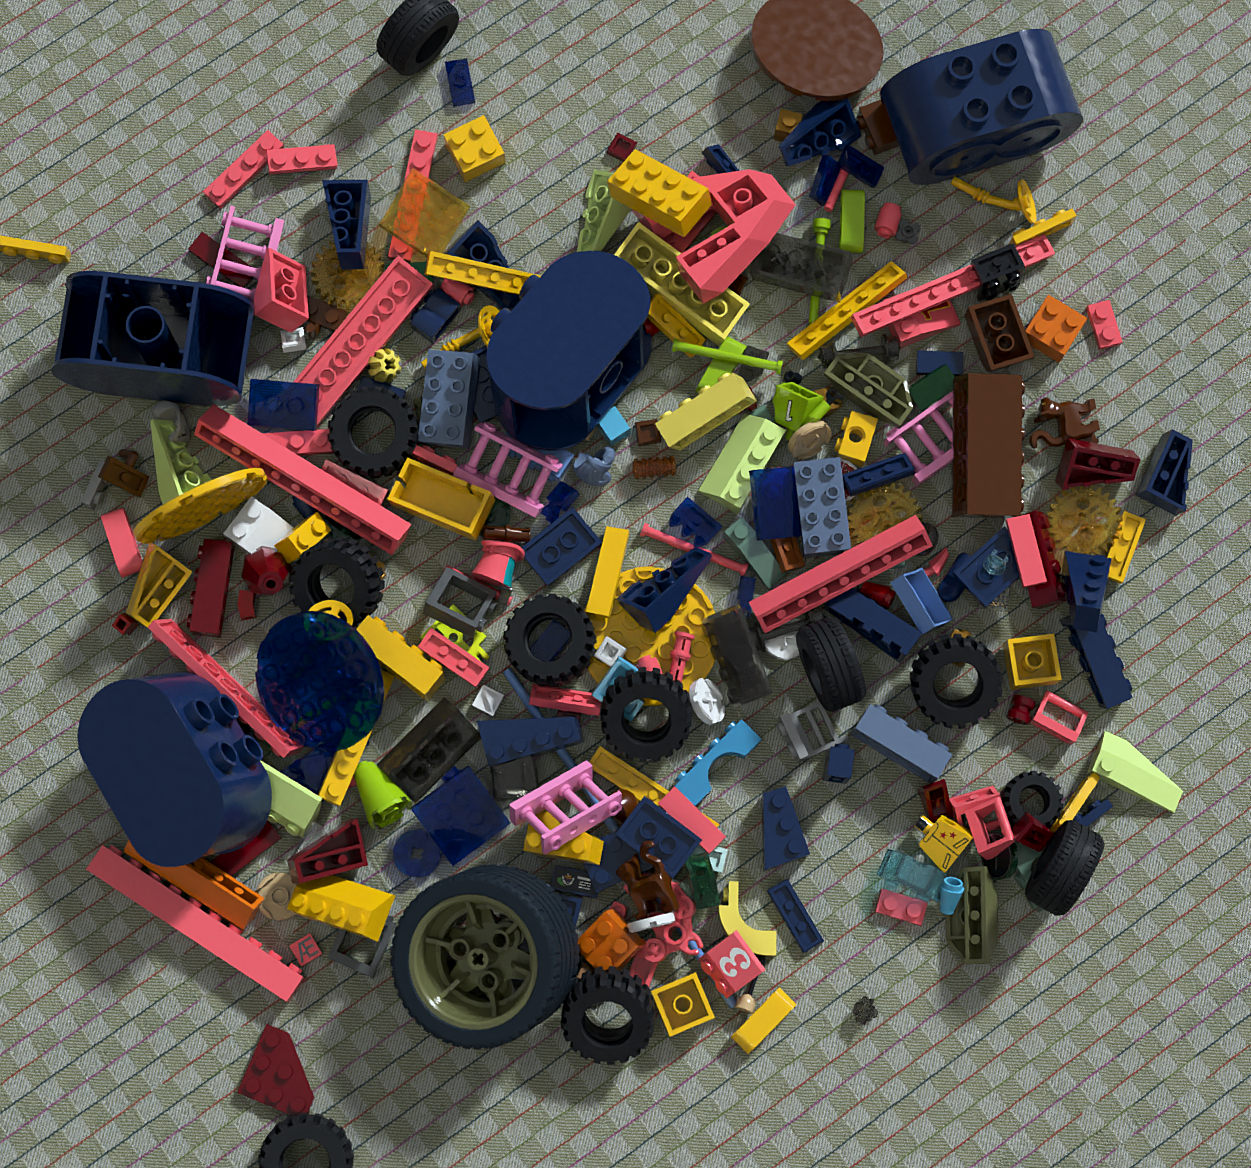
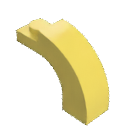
(760, 942)

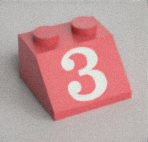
(731, 964)

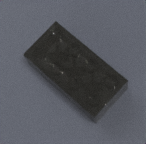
(803, 267)

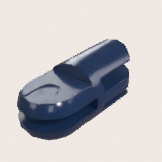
(950, 587)

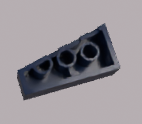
(349, 217)
(874, 623)
(1101, 662)
(515, 738)

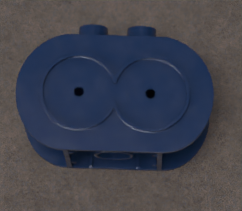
(981, 106)
(153, 338)
(568, 349)
(175, 767)

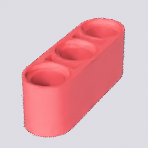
(122, 542)

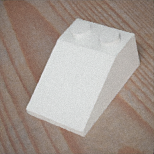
(256, 527)

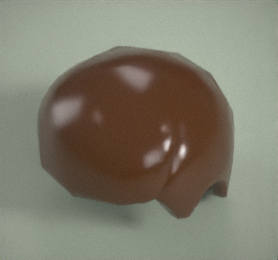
(629, 803)

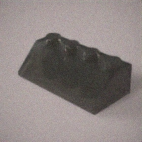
(736, 656)
(429, 750)

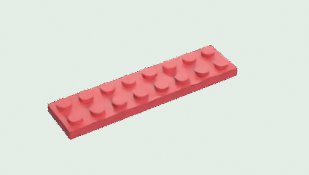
(364, 332)
(202, 664)

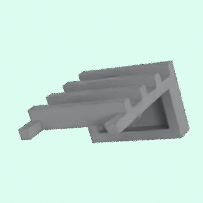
(796, 738)

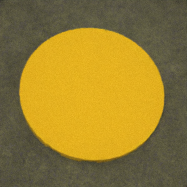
(200, 505)
(643, 642)

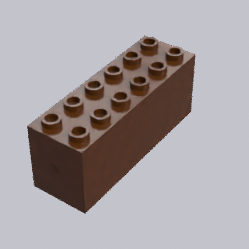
(987, 445)

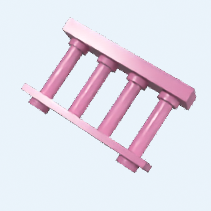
(271, 231)
(940, 458)
(510, 492)
(564, 788)

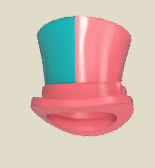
(498, 563)

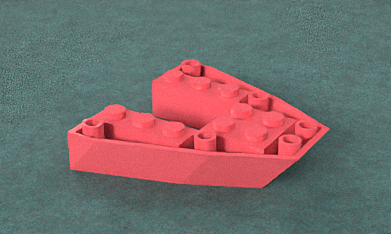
(752, 209)

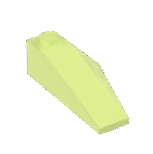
(602, 214)
(174, 465)
(1130, 771)

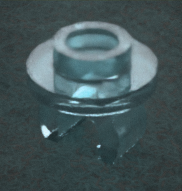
(994, 564)

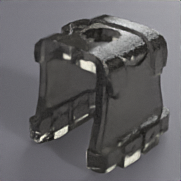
(514, 779)

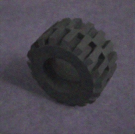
(1043, 786)

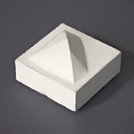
(293, 341)
(609, 651)
(488, 700)

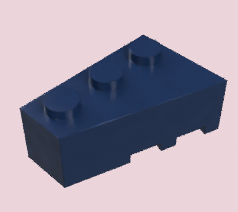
(1167, 473)
(781, 830)

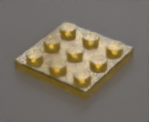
(423, 214)

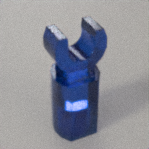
(746, 593)

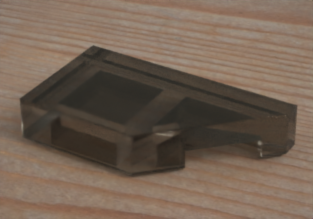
(749, 372)

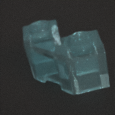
(904, 871)

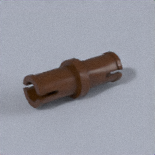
(506, 533)

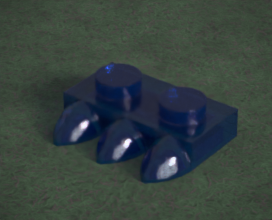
(695, 522)
(313, 770)

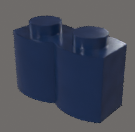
(434, 315)

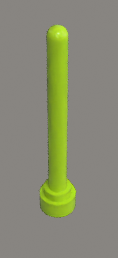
(821, 227)

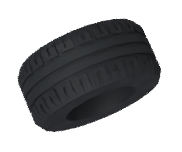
(416, 34)
(831, 664)
(1064, 867)

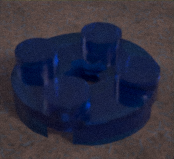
(415, 867)

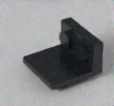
(998, 272)

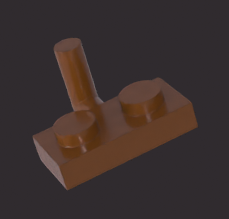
(323, 316)
(123, 474)

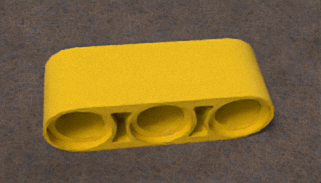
(763, 1020)

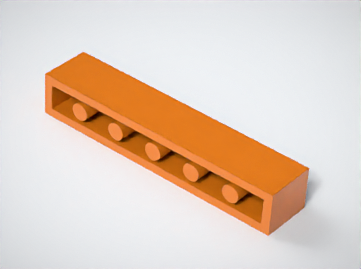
(209, 886)

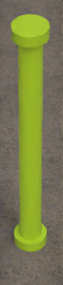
(727, 356)

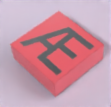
(306, 950)

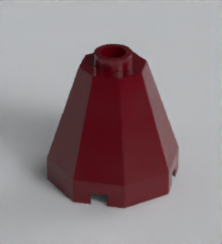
(266, 571)

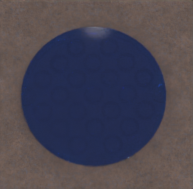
(319, 681)

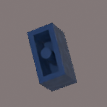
(838, 764)

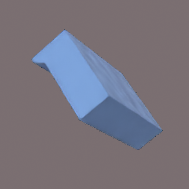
(921, 601)

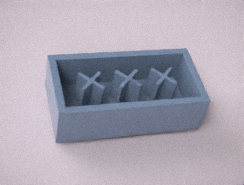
(448, 399)
(822, 507)
(901, 744)

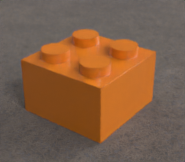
(1054, 328)
(609, 942)

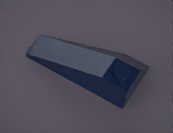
(823, 129)
(480, 245)
(659, 597)

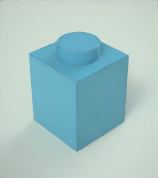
(613, 426)

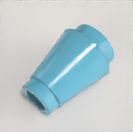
(950, 894)

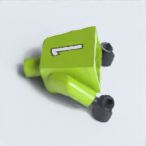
(798, 405)

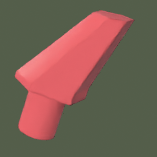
(937, 563)

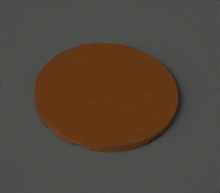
(817, 47)

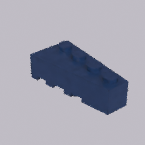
(1086, 586)

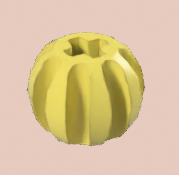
(384, 365)

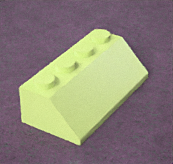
(746, 450)
(291, 803)

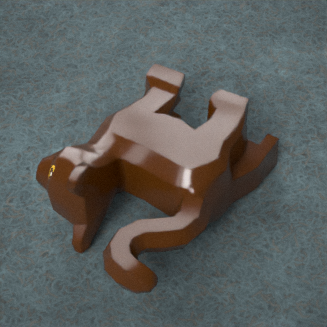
(1068, 420)
(648, 887)

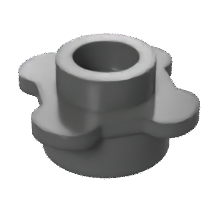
(909, 238)

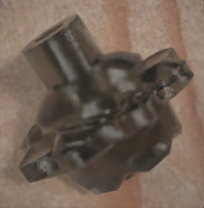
(864, 1010)

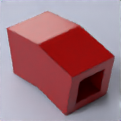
(246, 605)
(121, 620)

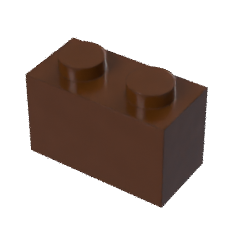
(877, 127)

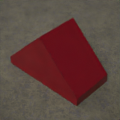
(935, 800)
(1031, 832)

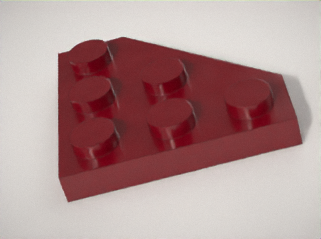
(277, 1074)

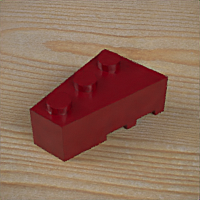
(1095, 463)
(331, 854)

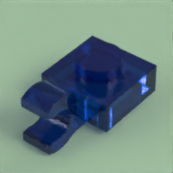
(559, 499)

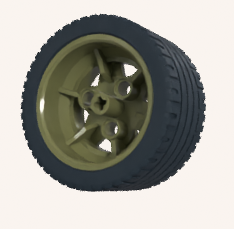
(441, 997)

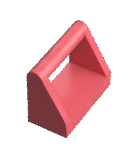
(1054, 728)
(963, 802)
(975, 819)

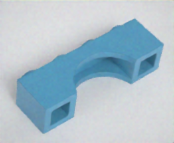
(737, 742)

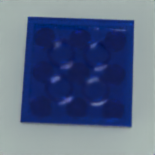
(460, 815)

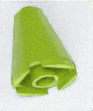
(379, 795)

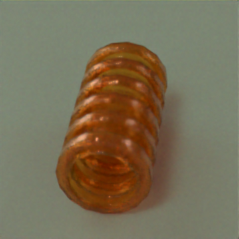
(654, 467)

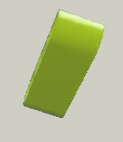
(852, 220)
(720, 367)

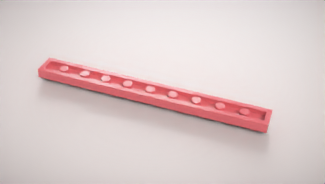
(938, 291)

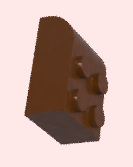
(998, 333)

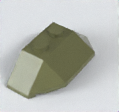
(871, 386)
(974, 924)

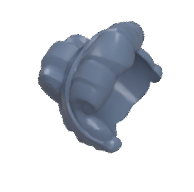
(595, 469)

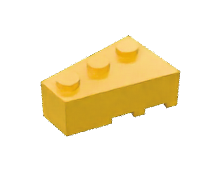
(156, 585)
(582, 848)

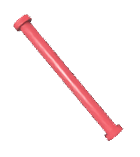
(686, 546)

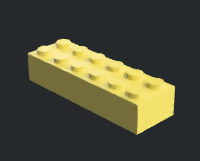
(659, 269)

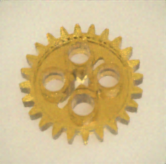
(353, 291)
(865, 509)
(1101, 533)

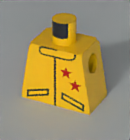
(943, 840)

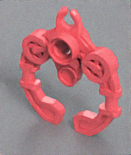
(658, 948)

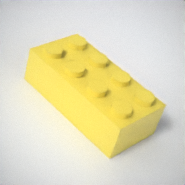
(705, 411)

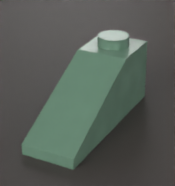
(755, 553)

